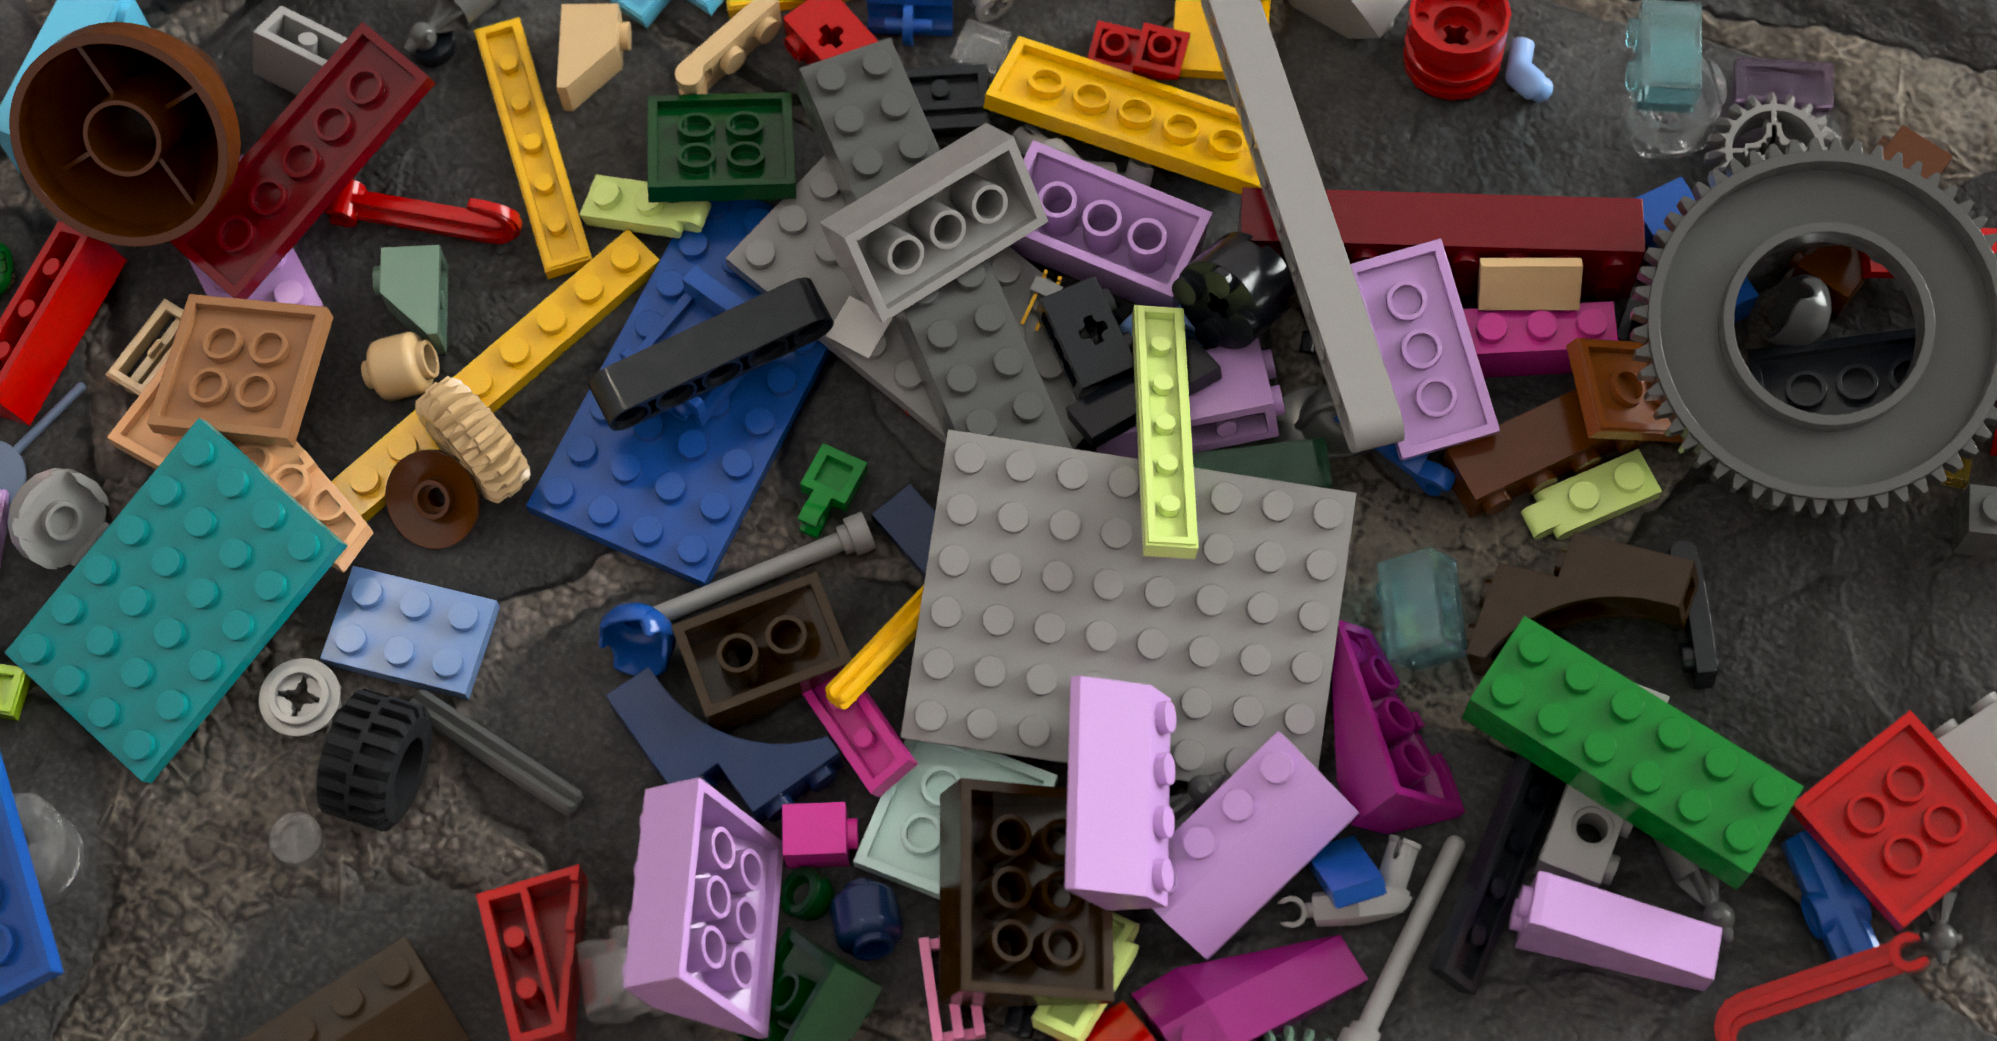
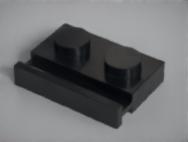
(951, 97)

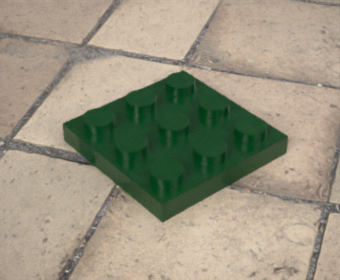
(720, 147)

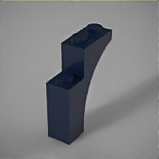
(687, 748)

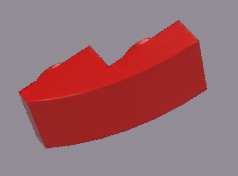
(1149, 52)

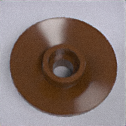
(413, 501)

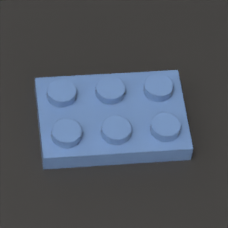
(410, 632)

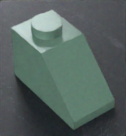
(416, 290)

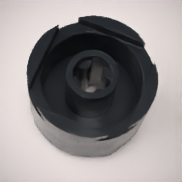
(1234, 291)

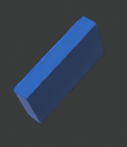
(1347, 873)

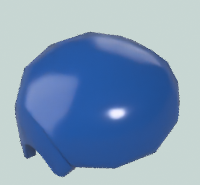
(637, 638)

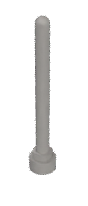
(849, 537)
(1407, 943)

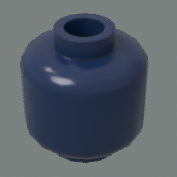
(866, 919)

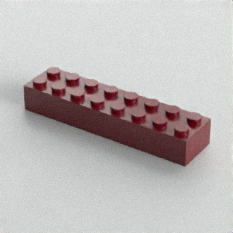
(1477, 226)

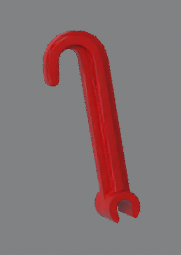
(479, 221)
(1816, 985)

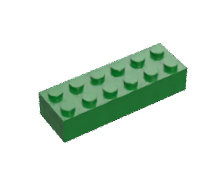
(1632, 752)

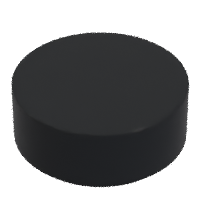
(441, 51)

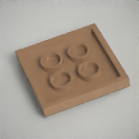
(241, 369)

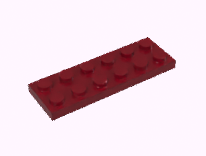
(305, 161)

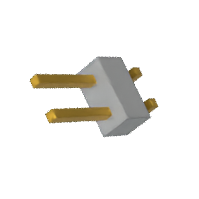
(1041, 288)

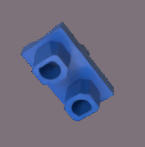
(910, 18)

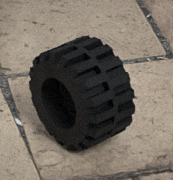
(374, 759)

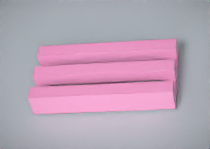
(958, 1034)

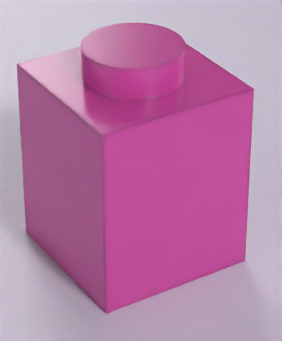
(818, 835)

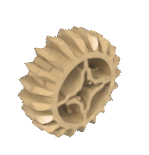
(474, 436)

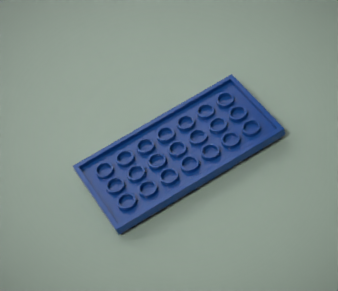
(668, 484)

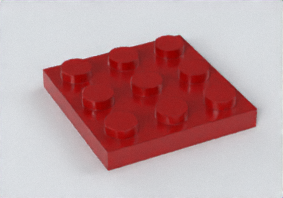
(1902, 820)

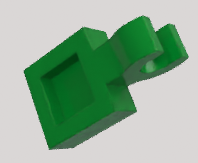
(829, 482)

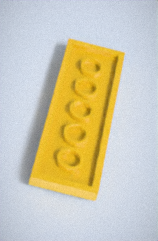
(1123, 114)

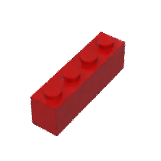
(51, 317)

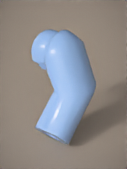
(1523, 75)

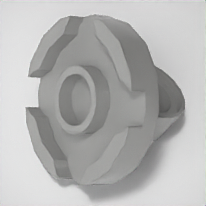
(57, 517)

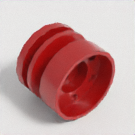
(1455, 45)

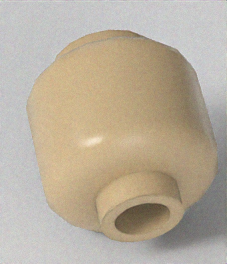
(400, 366)

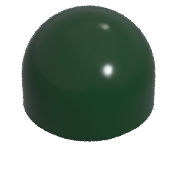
(817, 900)

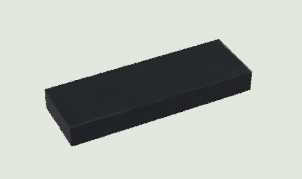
(1113, 407)

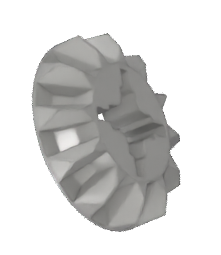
(289, 680)

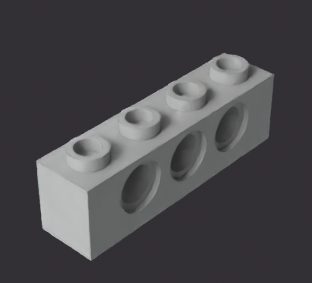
(1567, 853)

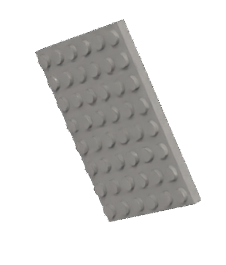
(1048, 581)

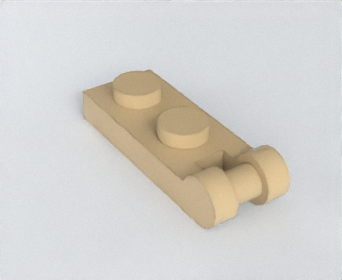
(729, 46)

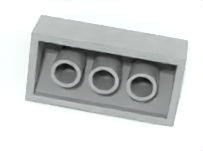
(935, 221)

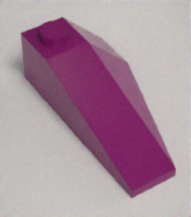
(1378, 746)
(1249, 992)

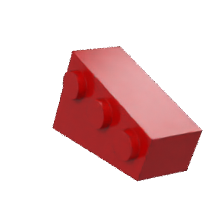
(533, 951)

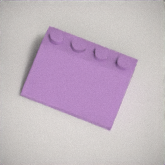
(704, 909)

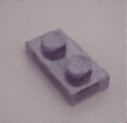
(1806, 80)

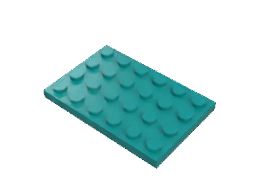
(175, 600)

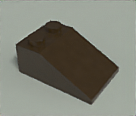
(761, 651)

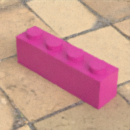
(1535, 339)

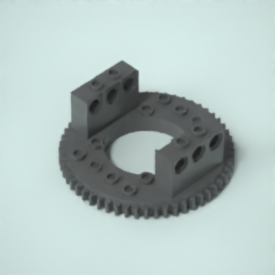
(1806, 205)

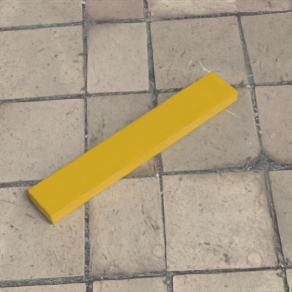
(533, 148)

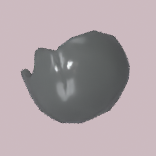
(1800, 312)

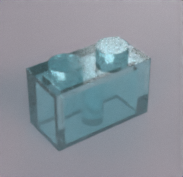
(1666, 56)
(1421, 609)

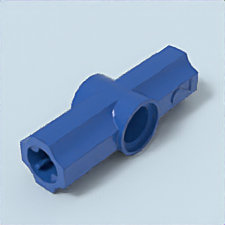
(1829, 899)

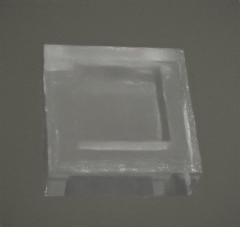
(982, 45)

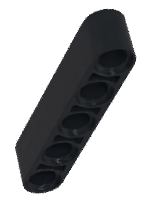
(710, 354)

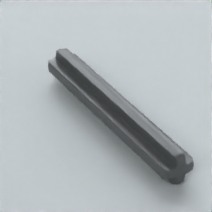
(500, 755)

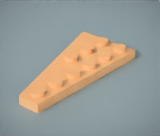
(285, 465)

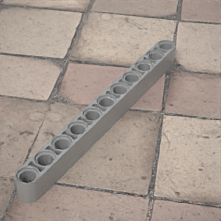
(1305, 225)

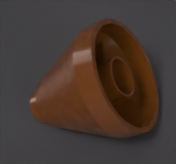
(125, 133)

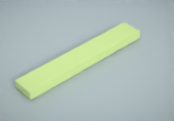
(1164, 433)

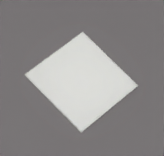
(857, 327)

